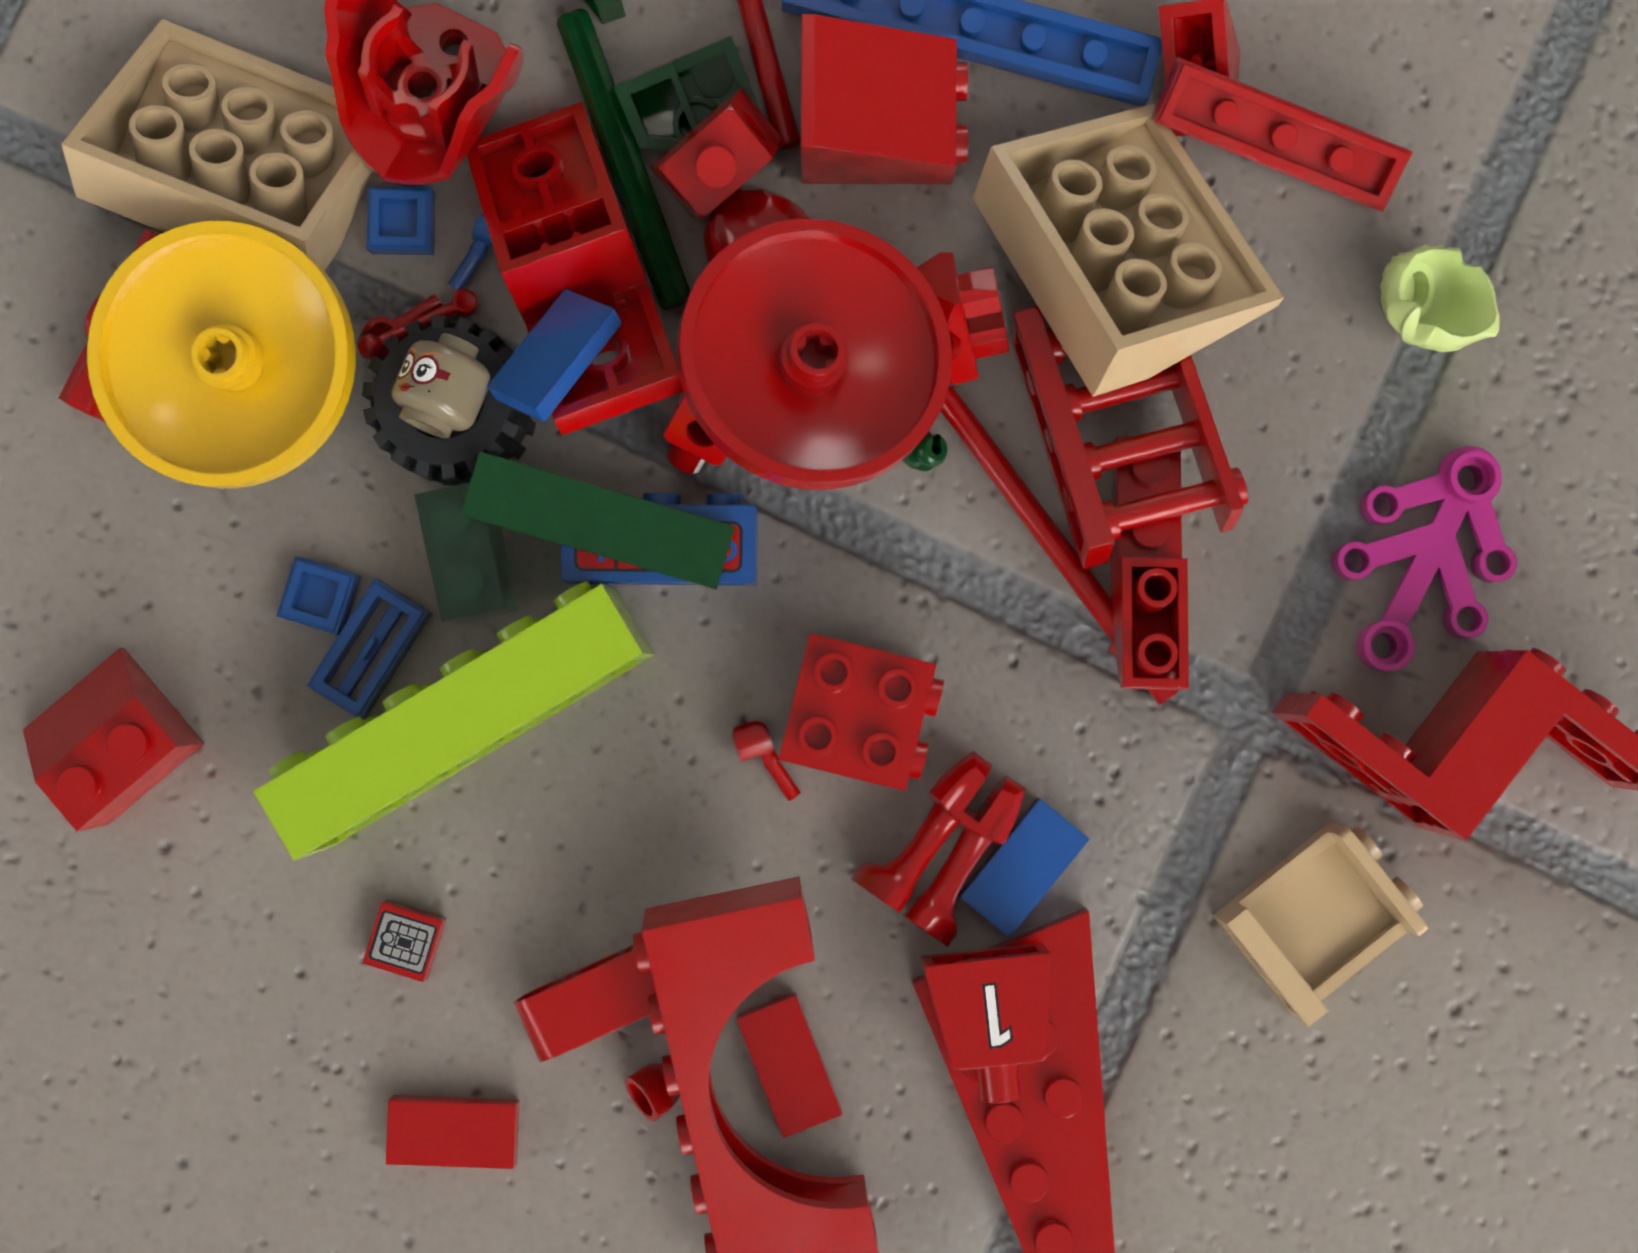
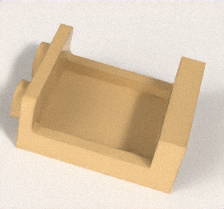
(1320, 917)

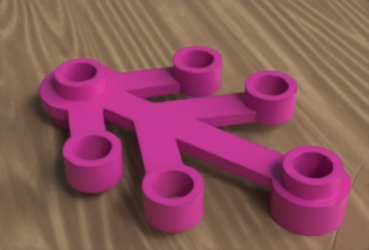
(1433, 551)

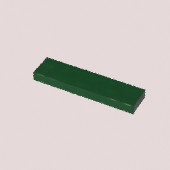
(597, 520)

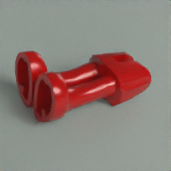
(990, 824)

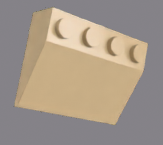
(218, 138)
(1121, 245)

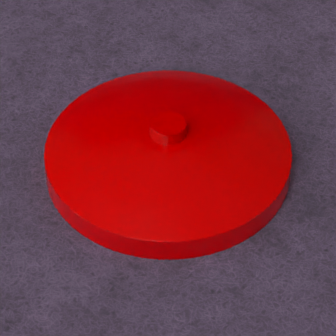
(814, 354)

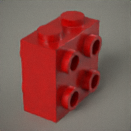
(861, 712)

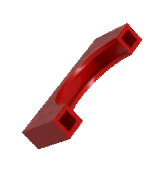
(703, 965)

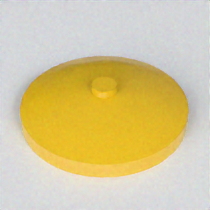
(221, 355)

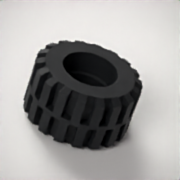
(451, 459)

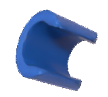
(477, 252)

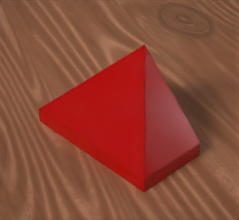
(1201, 34)

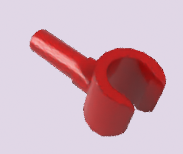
(380, 325)
(755, 740)

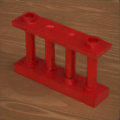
(1079, 464)

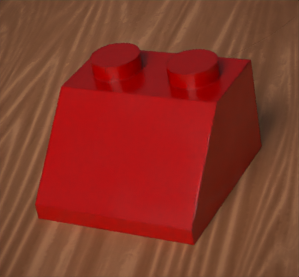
(107, 743)

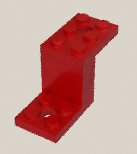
(1471, 739)

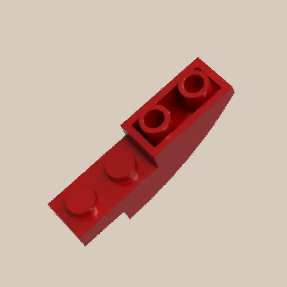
(1150, 584)

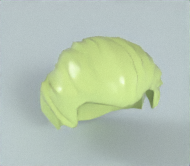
(1438, 299)

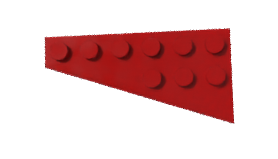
(1052, 1140)

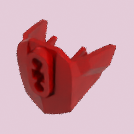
(392, 58)

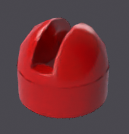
(649, 1091)

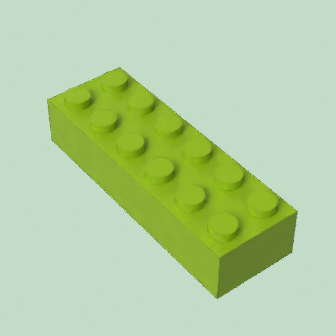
(454, 722)

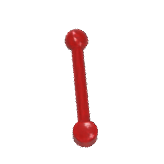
(462, 303)

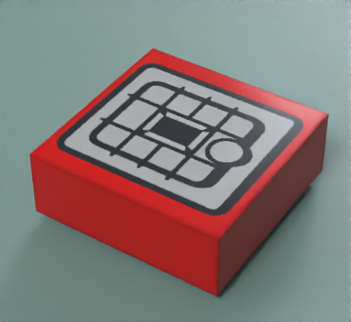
(404, 940)

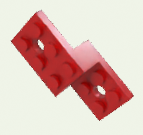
(573, 237)

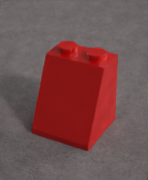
(879, 104)

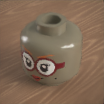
(441, 385)

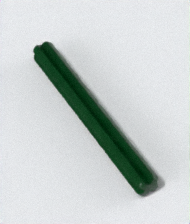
(623, 159)

